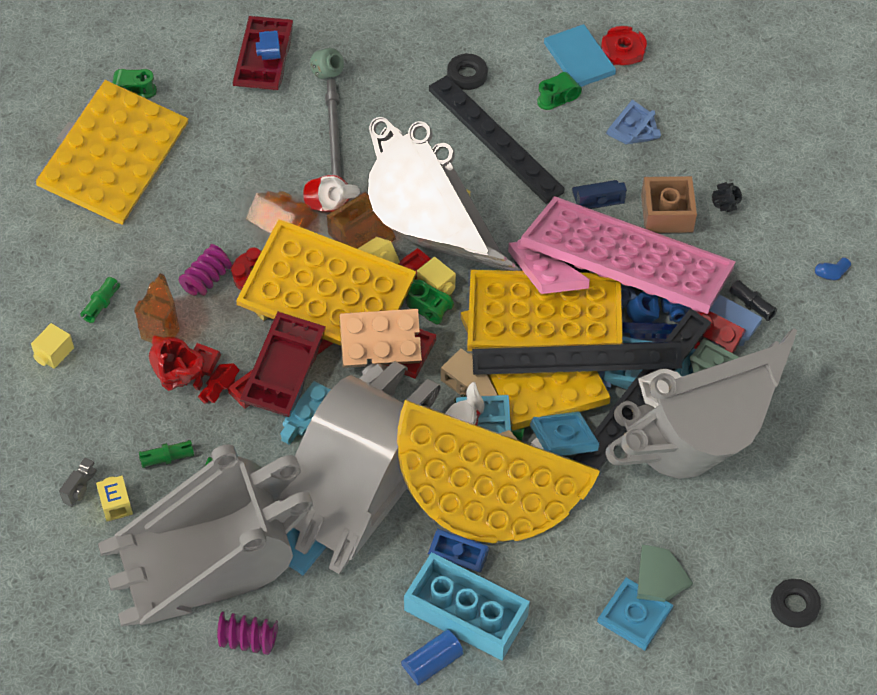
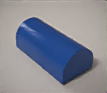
(459, 550)
(432, 657)

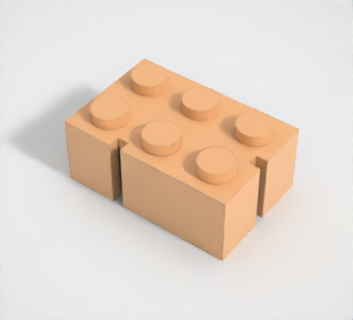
(380, 337)

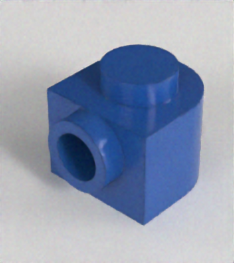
(268, 45)
(643, 308)
(675, 311)

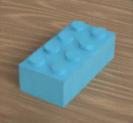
(466, 606)

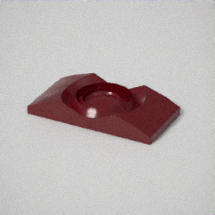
(250, 68)
(283, 364)

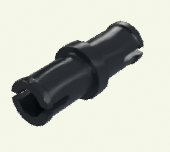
(753, 300)

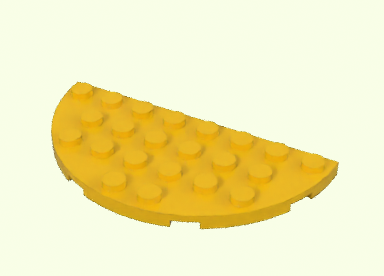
(483, 480)

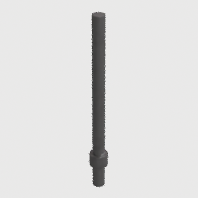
(332, 102)

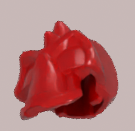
(174, 361)

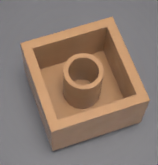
(669, 204)

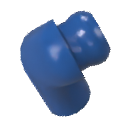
(833, 271)

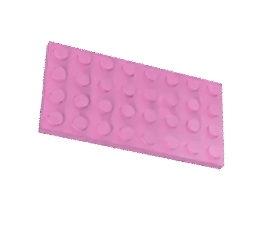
(629, 254)

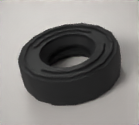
(467, 60)
(800, 588)

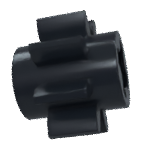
(726, 197)

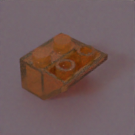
(272, 206)
(357, 223)
(157, 311)

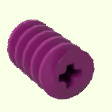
(205, 270)
(246, 634)

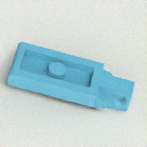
(303, 412)

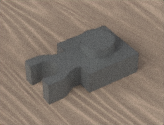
(75, 485)

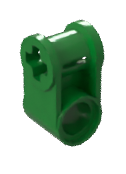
(135, 81)
(559, 89)
(430, 303)

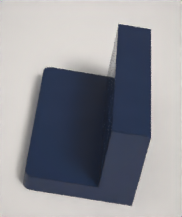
(600, 194)

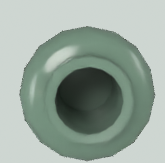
(326, 63)

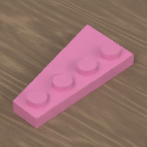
(545, 272)

